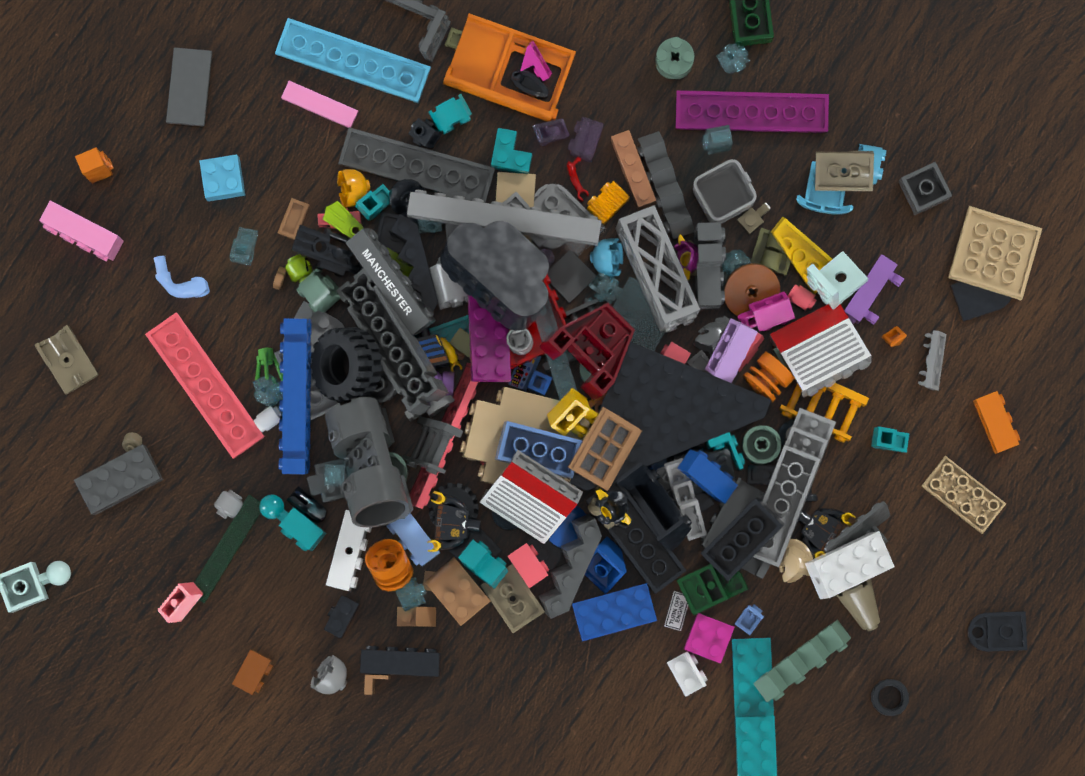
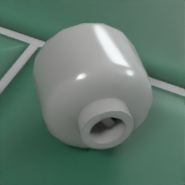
(228, 504)

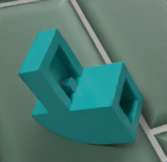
(373, 202)
(889, 439)

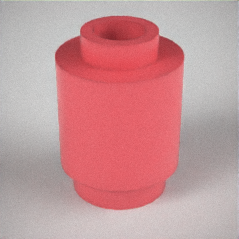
(802, 297)

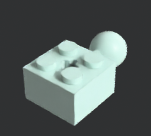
(34, 592)

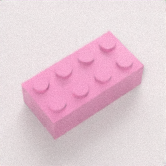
(78, 229)

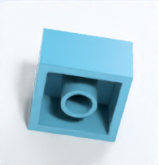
(222, 178)

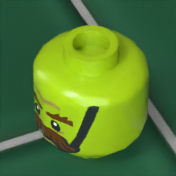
(298, 268)

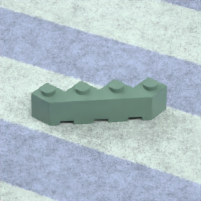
(802, 660)

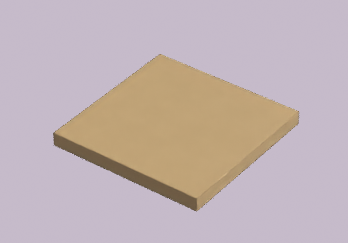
(995, 253)

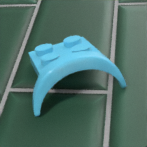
(823, 201)

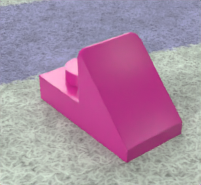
(534, 57)

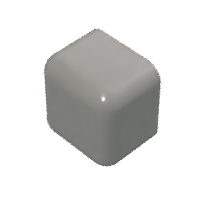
(724, 191)

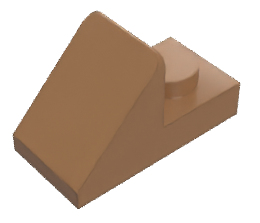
(417, 617)

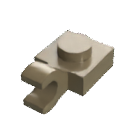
(752, 219)

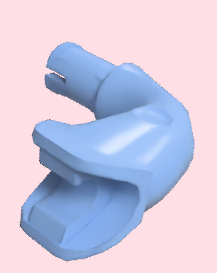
(195, 288)

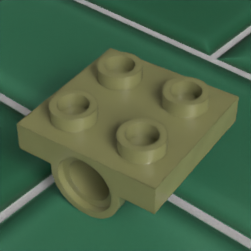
(770, 254)

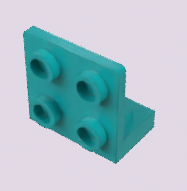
(719, 443)

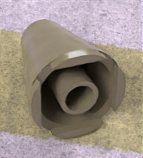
(861, 604)

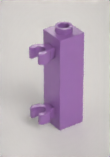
(867, 293)

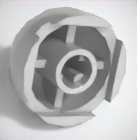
(331, 676)

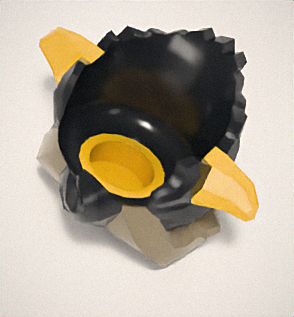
(610, 508)

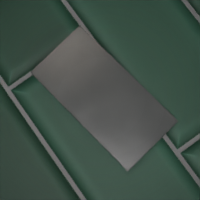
(189, 87)

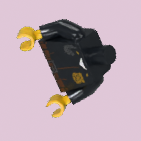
(452, 523)
(821, 528)

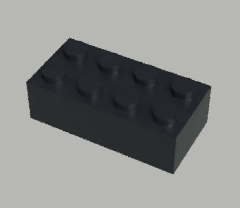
(742, 538)
(400, 662)

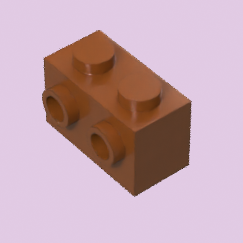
(252, 672)

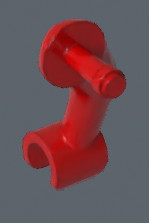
(574, 179)

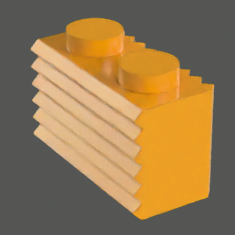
(608, 202)

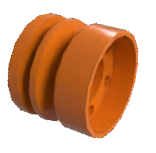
(769, 376)
(389, 564)

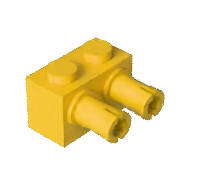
(569, 412)

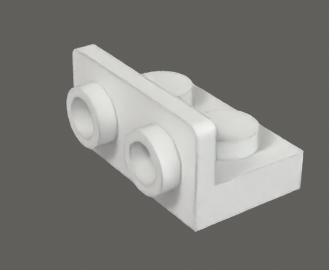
(686, 673)

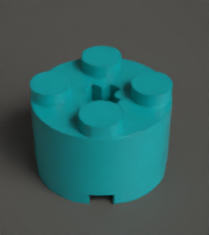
(451, 113)

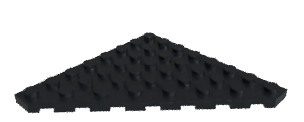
(673, 407)

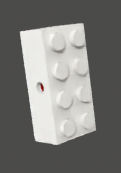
(343, 565)
(849, 565)

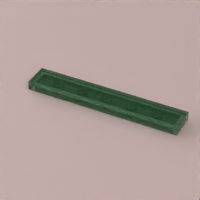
(228, 547)

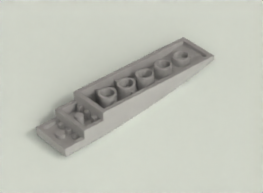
(794, 478)

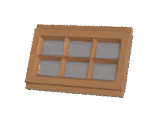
(604, 449)

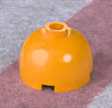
(352, 186)

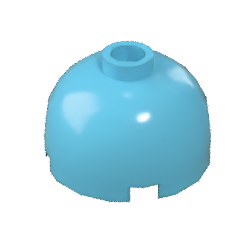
(607, 257)

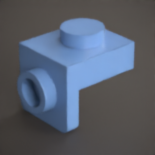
(749, 619)

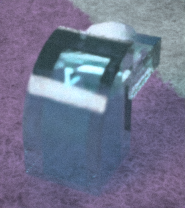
(243, 246)

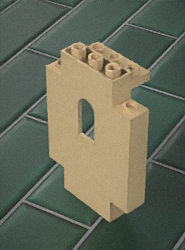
(487, 424)

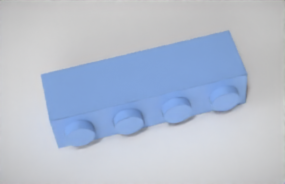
(414, 539)

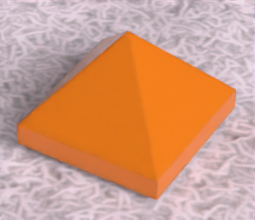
(894, 336)

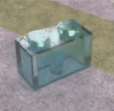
(717, 139)

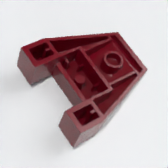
(597, 342)

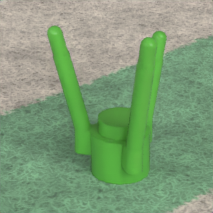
(266, 357)

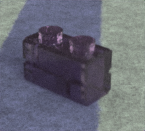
(586, 139)

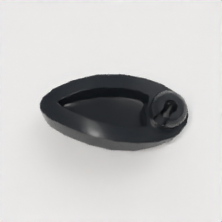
(529, 84)

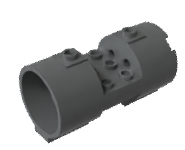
(373, 486)

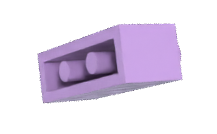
(731, 350)

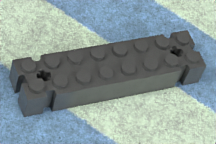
(400, 350)

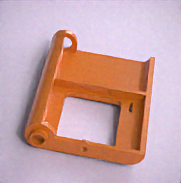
(484, 58)

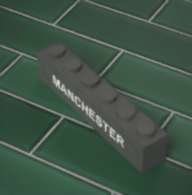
(391, 281)

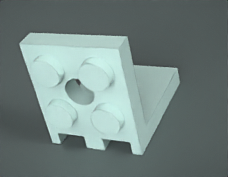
(828, 287)

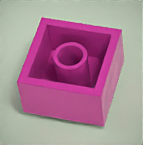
(708, 638)

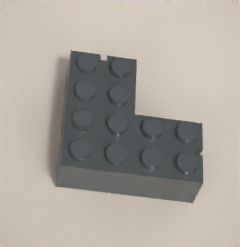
(709, 279)

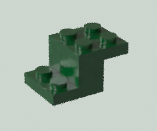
(709, 587)

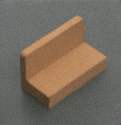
(369, 688)

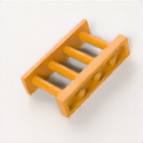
(839, 392)

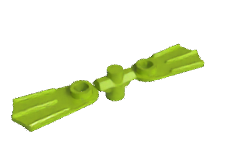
(342, 220)

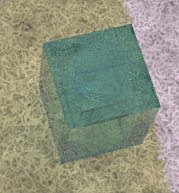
(333, 475)

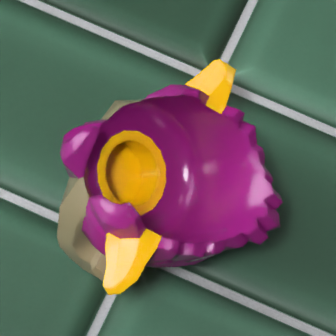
(687, 256)

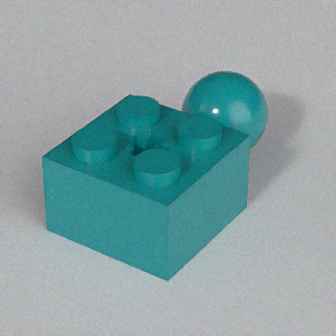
(293, 523)

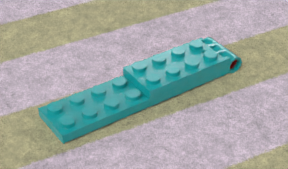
(753, 714)

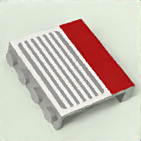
(821, 349)
(531, 497)

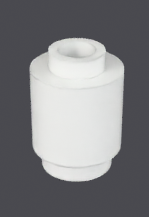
(268, 418)

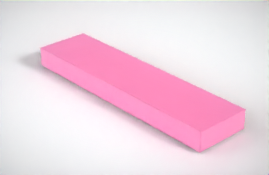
(319, 104)

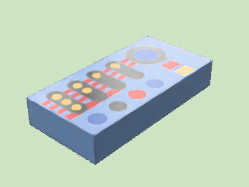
(523, 373)

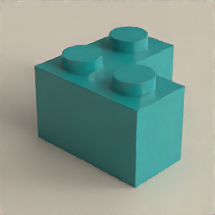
(505, 156)
(480, 562)

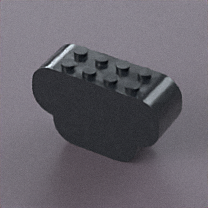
(498, 271)

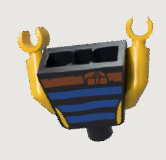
(438, 350)

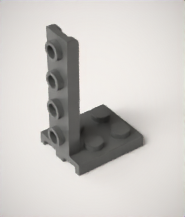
(436, 28)

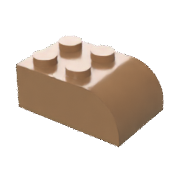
(457, 591)

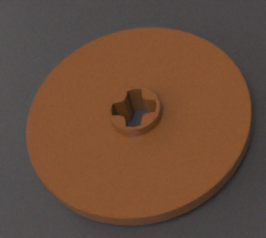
(748, 276)

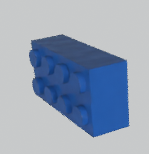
(614, 612)

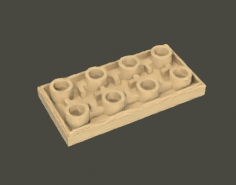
(516, 182)
(963, 494)

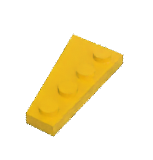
(799, 249)

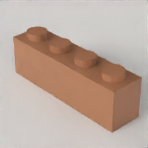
(633, 170)

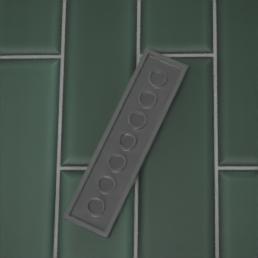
(405, 161)

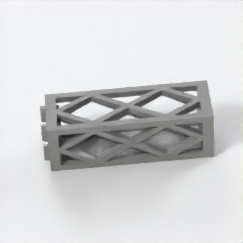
(664, 318)

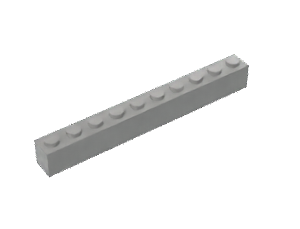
(528, 222)

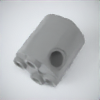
(447, 292)

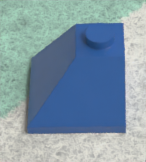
(606, 565)

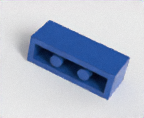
(708, 475)

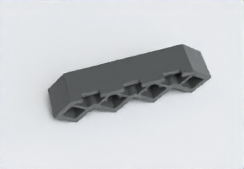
(664, 181)
(570, 575)

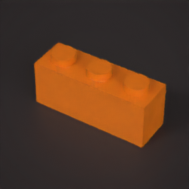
(94, 165)
(996, 422)

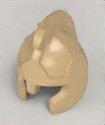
(794, 561)

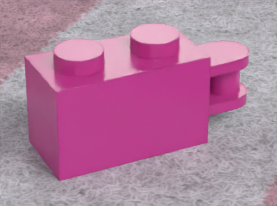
(768, 312)

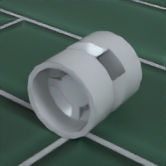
(520, 341)

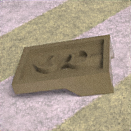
(858, 175)
(76, 371)
(523, 609)

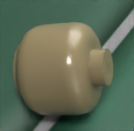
(131, 441)

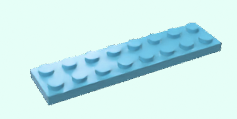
(353, 60)

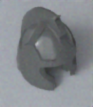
(712, 334)

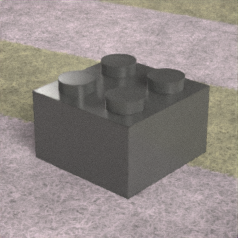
(925, 188)

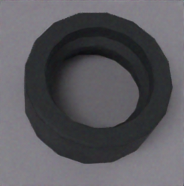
(904, 697)

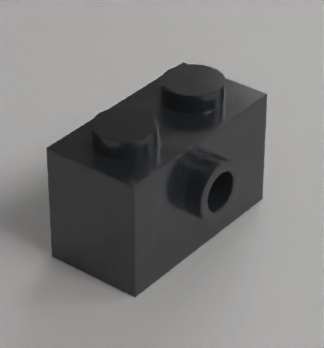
(341, 616)

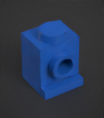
(539, 383)

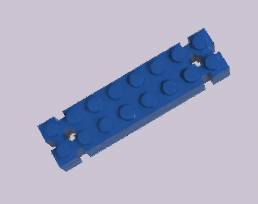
(296, 396)

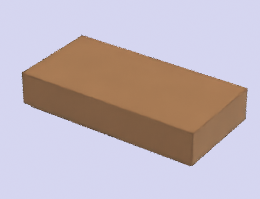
(293, 218)

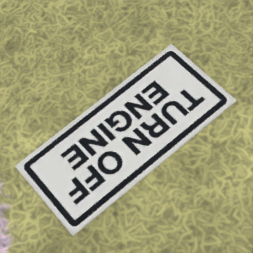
(676, 611)

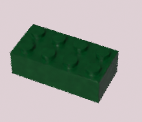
(751, 21)

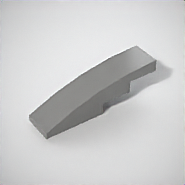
(685, 498)

